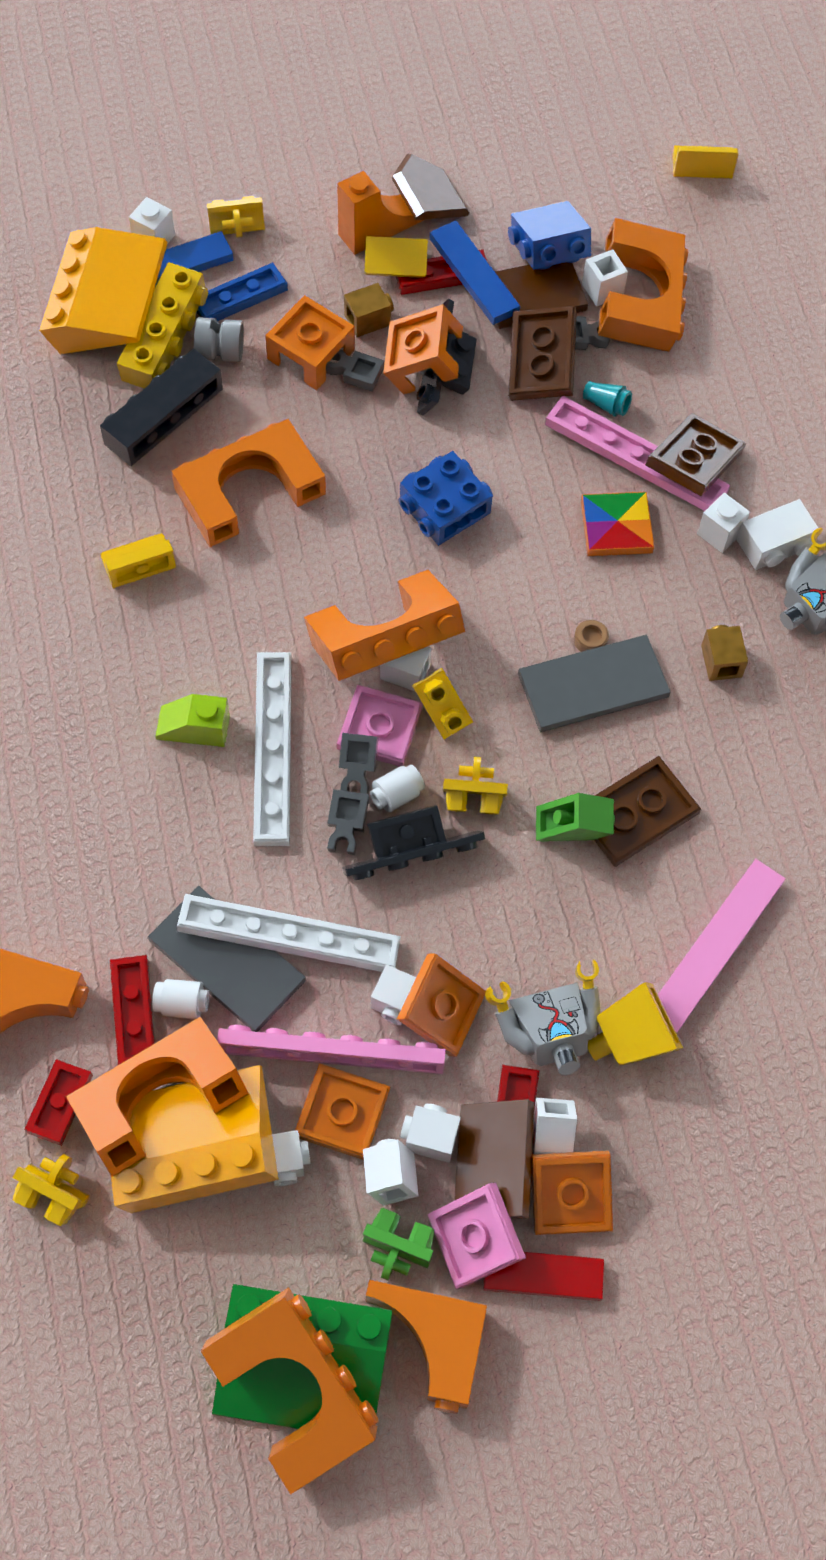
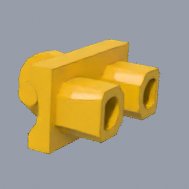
(236, 216)
(442, 703)
(490, 792)
(64, 1197)

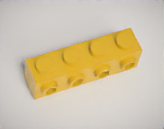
(166, 323)

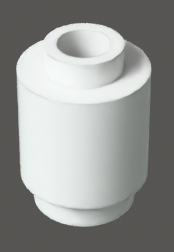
(397, 788)
(180, 998)

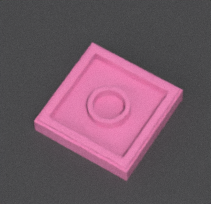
(383, 716)
(476, 1235)

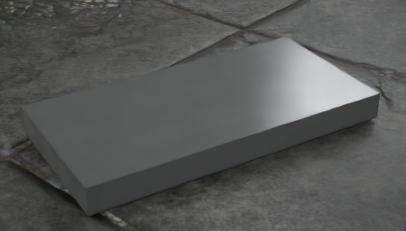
(593, 683)
(240, 977)

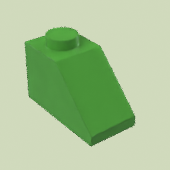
(575, 818)

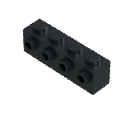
(161, 407)

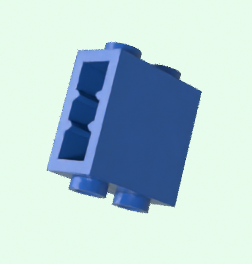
(550, 235)
(445, 497)

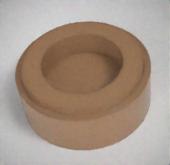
(590, 635)

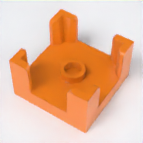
(310, 338)
(420, 344)

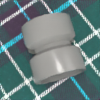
(219, 339)

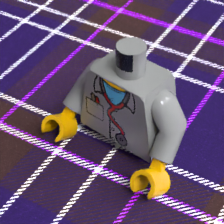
(807, 589)
(551, 1023)

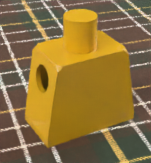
(635, 1028)

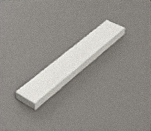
(272, 749)
(287, 933)

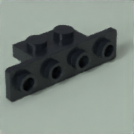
(463, 352)
(409, 837)

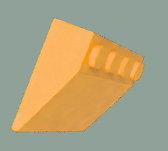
(102, 289)
(194, 1149)

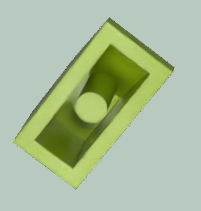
(195, 720)

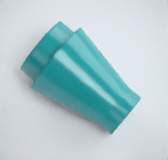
(609, 397)

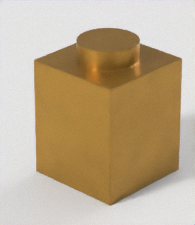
(368, 309)
(724, 652)

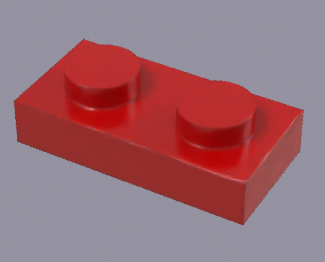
(52, 1111)

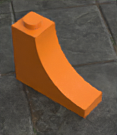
(368, 213)
(37, 989)
(447, 1333)

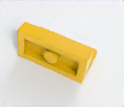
(704, 161)
(396, 257)
(138, 560)

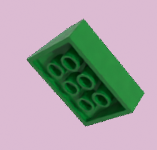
(287, 1391)

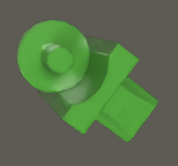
(382, 1235)

